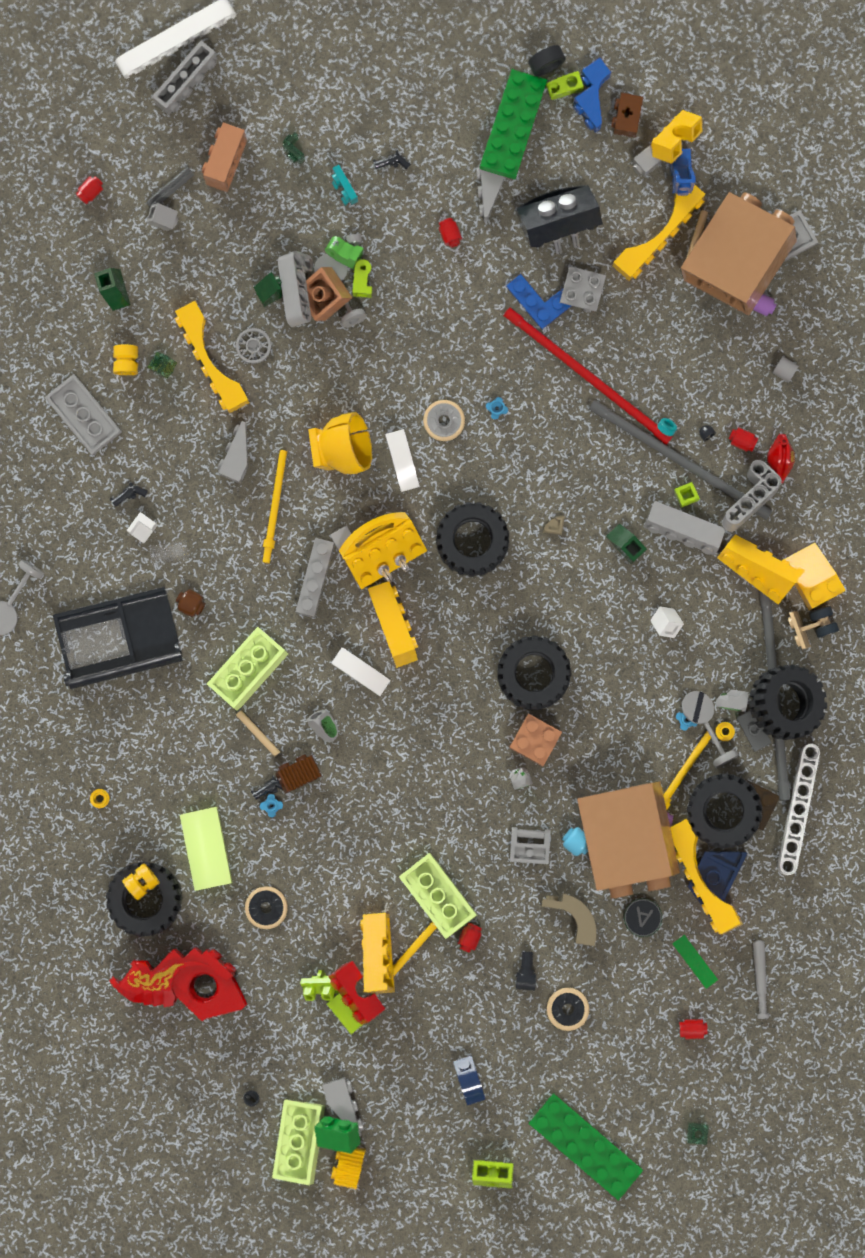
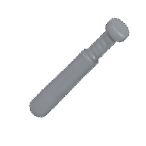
(760, 974)

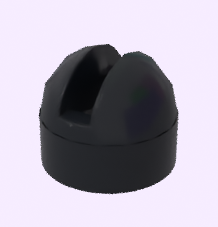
(705, 431)
(254, 1095)

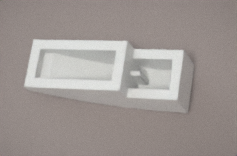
(402, 460)
(360, 671)

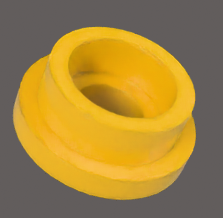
(719, 734)
(95, 803)

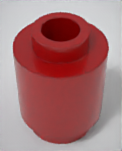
(89, 189)
(450, 232)
(743, 439)
(470, 937)
(693, 1029)

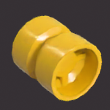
(125, 359)
(135, 886)

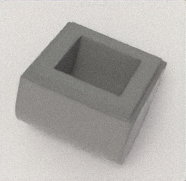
(785, 369)

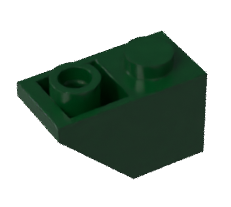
(112, 288)
(269, 289)
(626, 543)

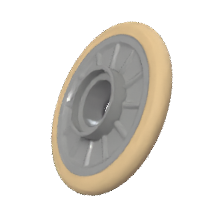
(448, 409)

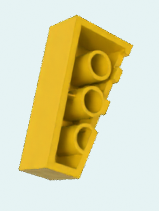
(760, 568)
(393, 624)
(377, 954)

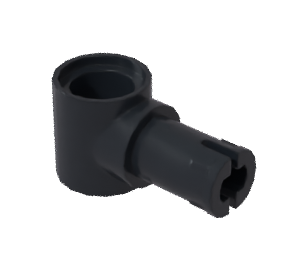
(526, 977)

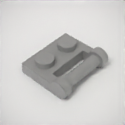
(530, 852)

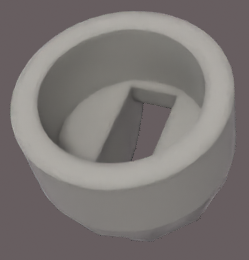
(354, 239)

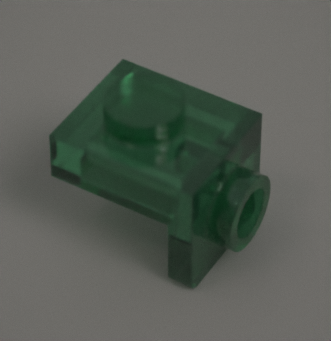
(293, 153)

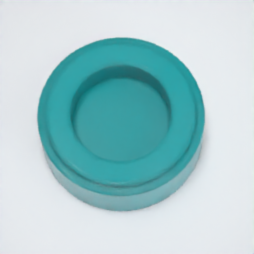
(667, 426)

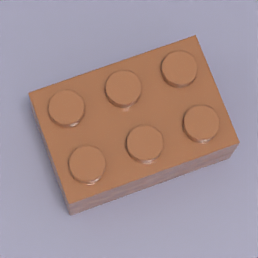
(224, 157)

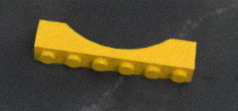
(633, 258)
(193, 322)
(723, 915)

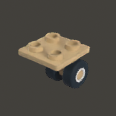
(820, 615)

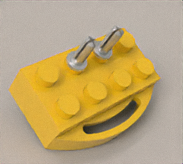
(382, 549)

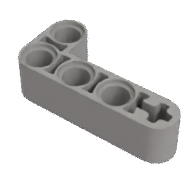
(294, 287)
(761, 487)

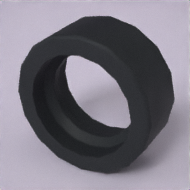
(546, 60)

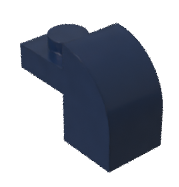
(469, 1080)

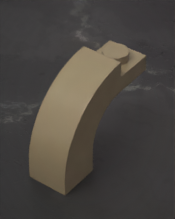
(583, 917)

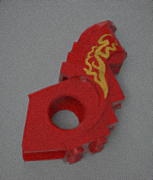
(176, 979)

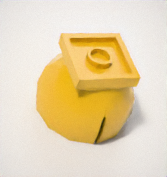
(338, 449)

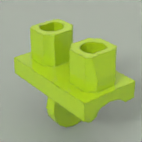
(318, 985)

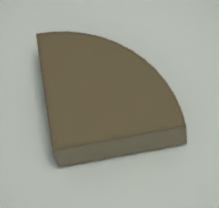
(555, 526)

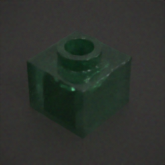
(162, 365)
(692, 1127)

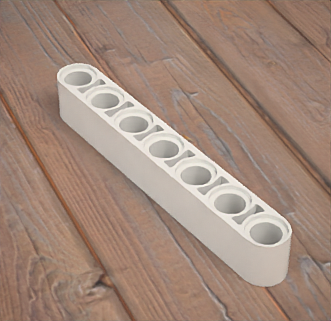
(174, 37)
(804, 801)

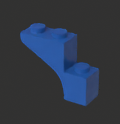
(588, 101)
(682, 174)

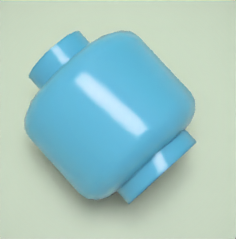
(575, 841)

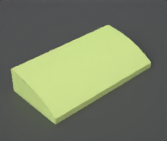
(247, 668)
(206, 848)
(438, 895)
(297, 1143)

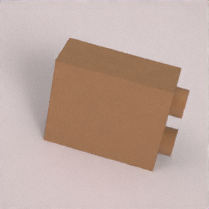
(740, 252)
(629, 839)

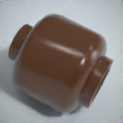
(190, 603)

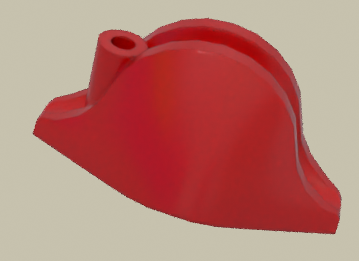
(781, 457)

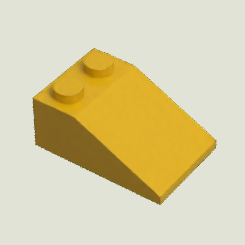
(819, 579)

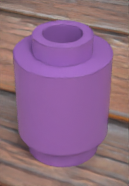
(765, 305)

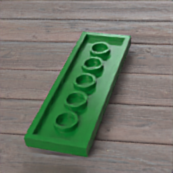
(513, 124)
(585, 1146)

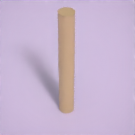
(698, 231)
(257, 732)

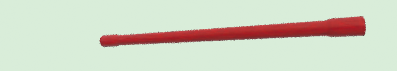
(519, 321)

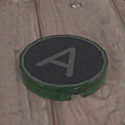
(643, 917)

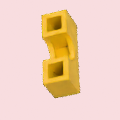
(668, 143)

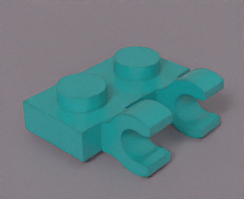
(347, 192)

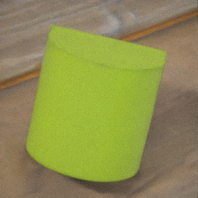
(686, 494)

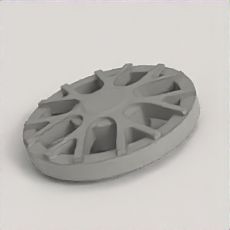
(253, 345)

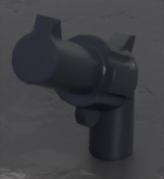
(392, 160)
(129, 492)
(270, 786)

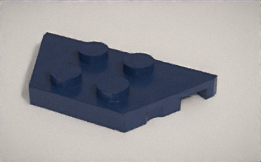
(718, 872)

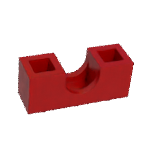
(345, 981)

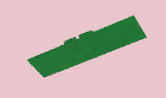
(695, 961)

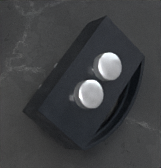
(559, 215)

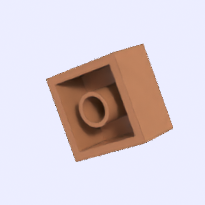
(326, 293)
(535, 740)

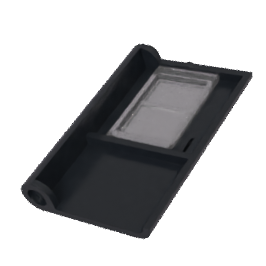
(117, 638)

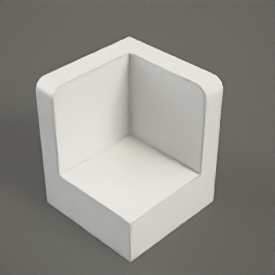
(142, 527)
(667, 622)

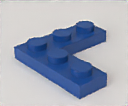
(541, 312)

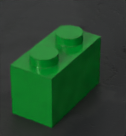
(337, 1134)

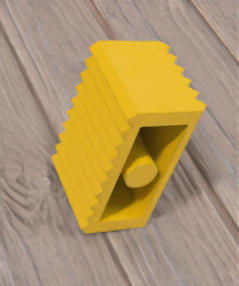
(348, 1168)

